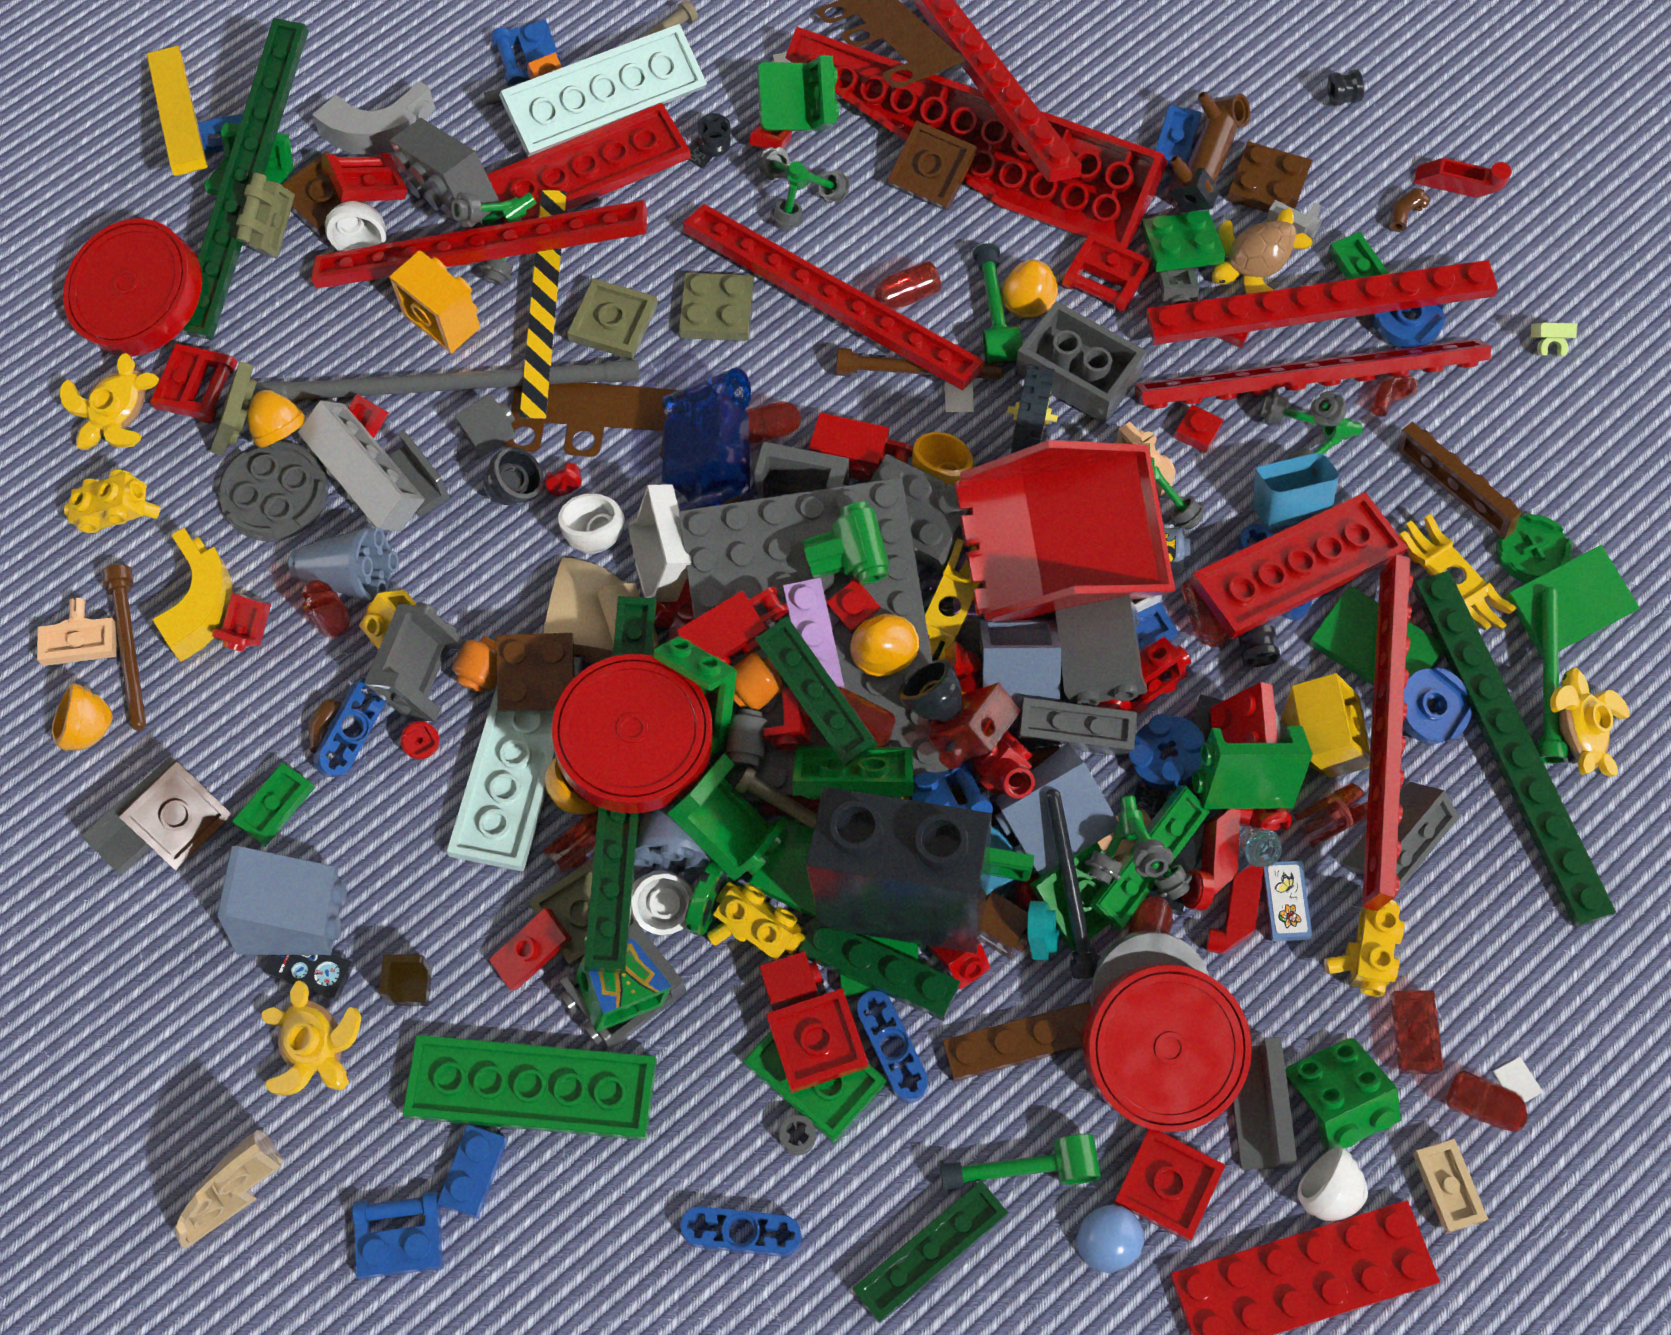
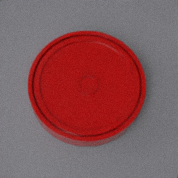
(132, 287)
(632, 734)
(1167, 1047)

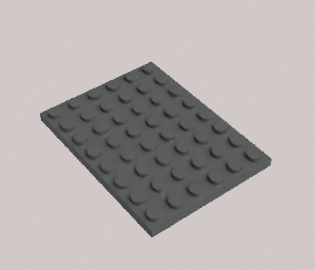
(762, 547)

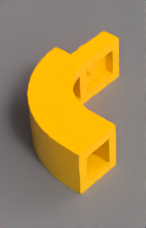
(204, 608)

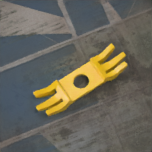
(1441, 555)
(955, 585)

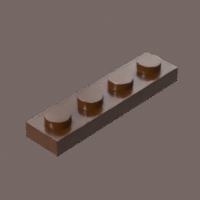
(1458, 480)
(1016, 1042)

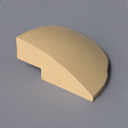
(577, 608)
(228, 1187)

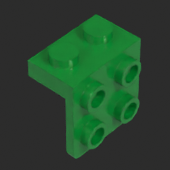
(798, 95)
(278, 167)
(1345, 1093)

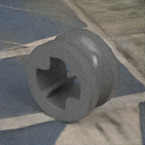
(785, 1137)

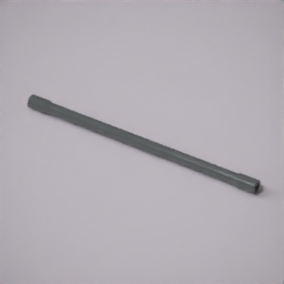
(609, 372)

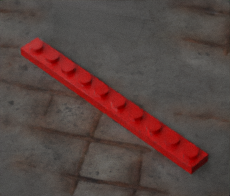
(1002, 90)
(484, 243)
(834, 297)
(1321, 302)
(1322, 371)
(1387, 741)

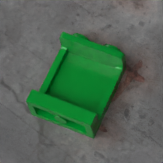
(712, 676)
(1252, 772)
(726, 822)

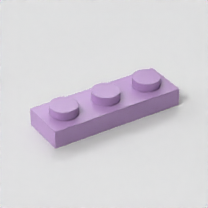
(811, 619)

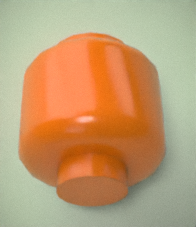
(477, 665)
(756, 682)

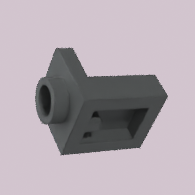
(1178, 286)

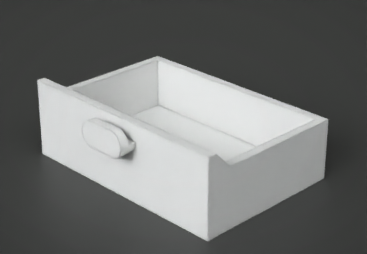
(659, 545)

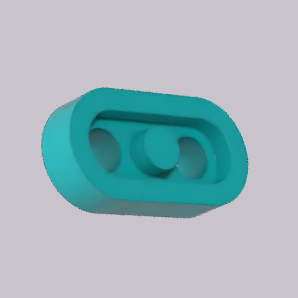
(1042, 931)

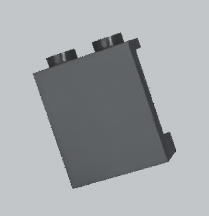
(796, 470)
(1100, 652)
(411, 660)
(616, 1034)

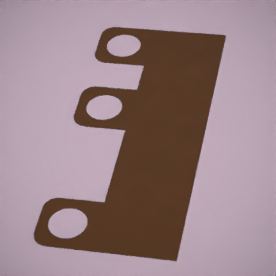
(902, 31)
(591, 409)

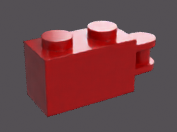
(859, 441)
(734, 625)

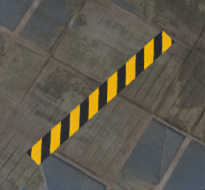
(542, 317)

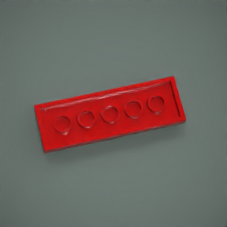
(596, 161)
(1297, 565)
(1307, 1276)

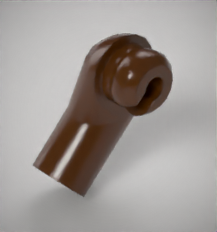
(1413, 199)
(320, 721)

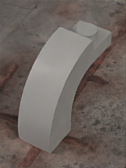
(370, 131)

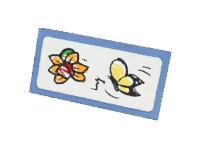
(1286, 901)

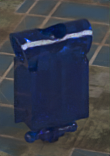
(708, 440)

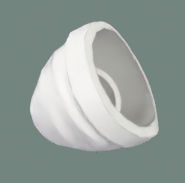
(354, 226)
(591, 522)
(661, 902)
(1333, 1186)

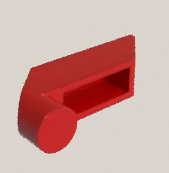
(1463, 177)
(1222, 844)
(1240, 913)

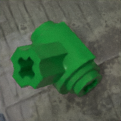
(851, 547)

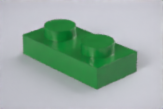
(1356, 257)
(273, 804)

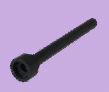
(1084, 957)

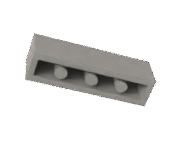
(360, 466)

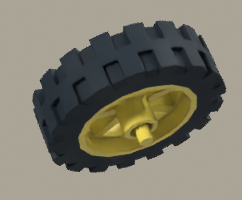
(1033, 410)

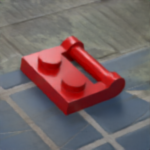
(364, 177)
(1112, 264)
(183, 379)

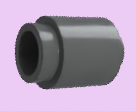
(745, 738)

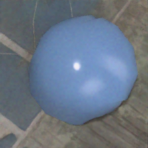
(1110, 1238)

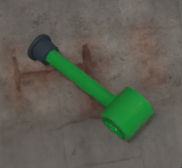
(1001, 341)
(1073, 1160)

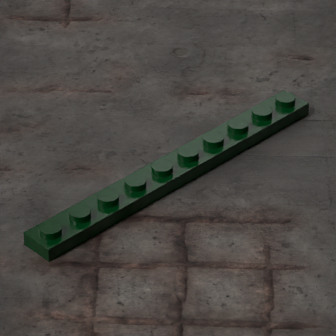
(248, 156)
(1514, 751)
(617, 831)

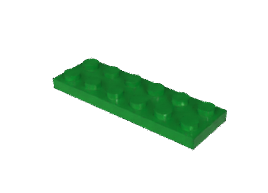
(530, 1087)

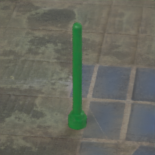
(1551, 745)

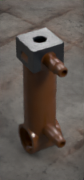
(1194, 183)

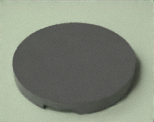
(273, 491)
(1140, 950)

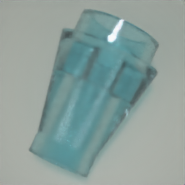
(1259, 845)

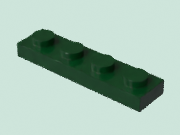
(816, 691)
(881, 969)
(930, 1252)

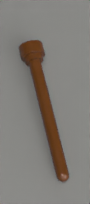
(851, 362)
(118, 582)

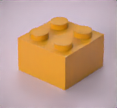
(435, 301)

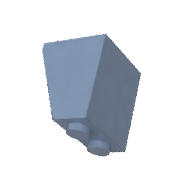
(1022, 659)
(1084, 806)
(280, 904)

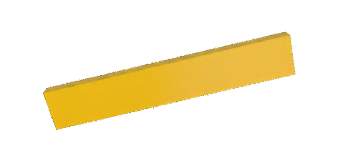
(176, 111)

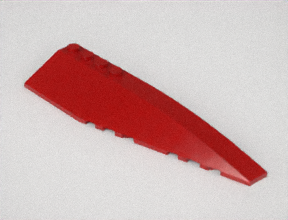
(1114, 177)

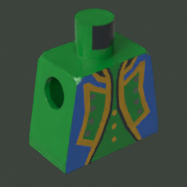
(621, 996)

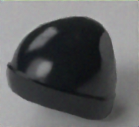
(513, 477)
(933, 692)

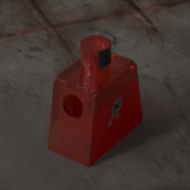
(977, 728)

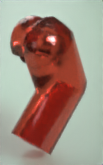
(1391, 391)

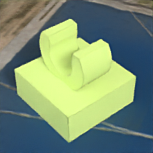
(1553, 333)

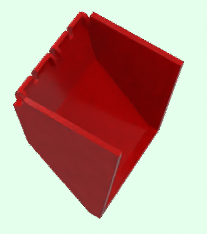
(1063, 528)

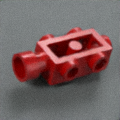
(1158, 662)
(1001, 763)

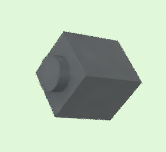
(486, 424)

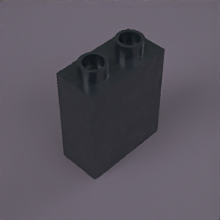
(900, 869)

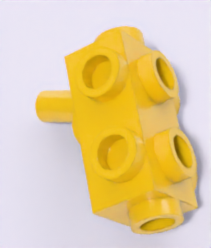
(108, 502)
(752, 918)
(1372, 955)

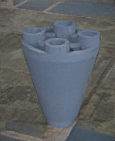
(350, 563)
(667, 846)

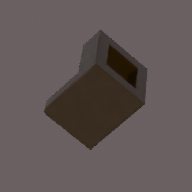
(405, 980)

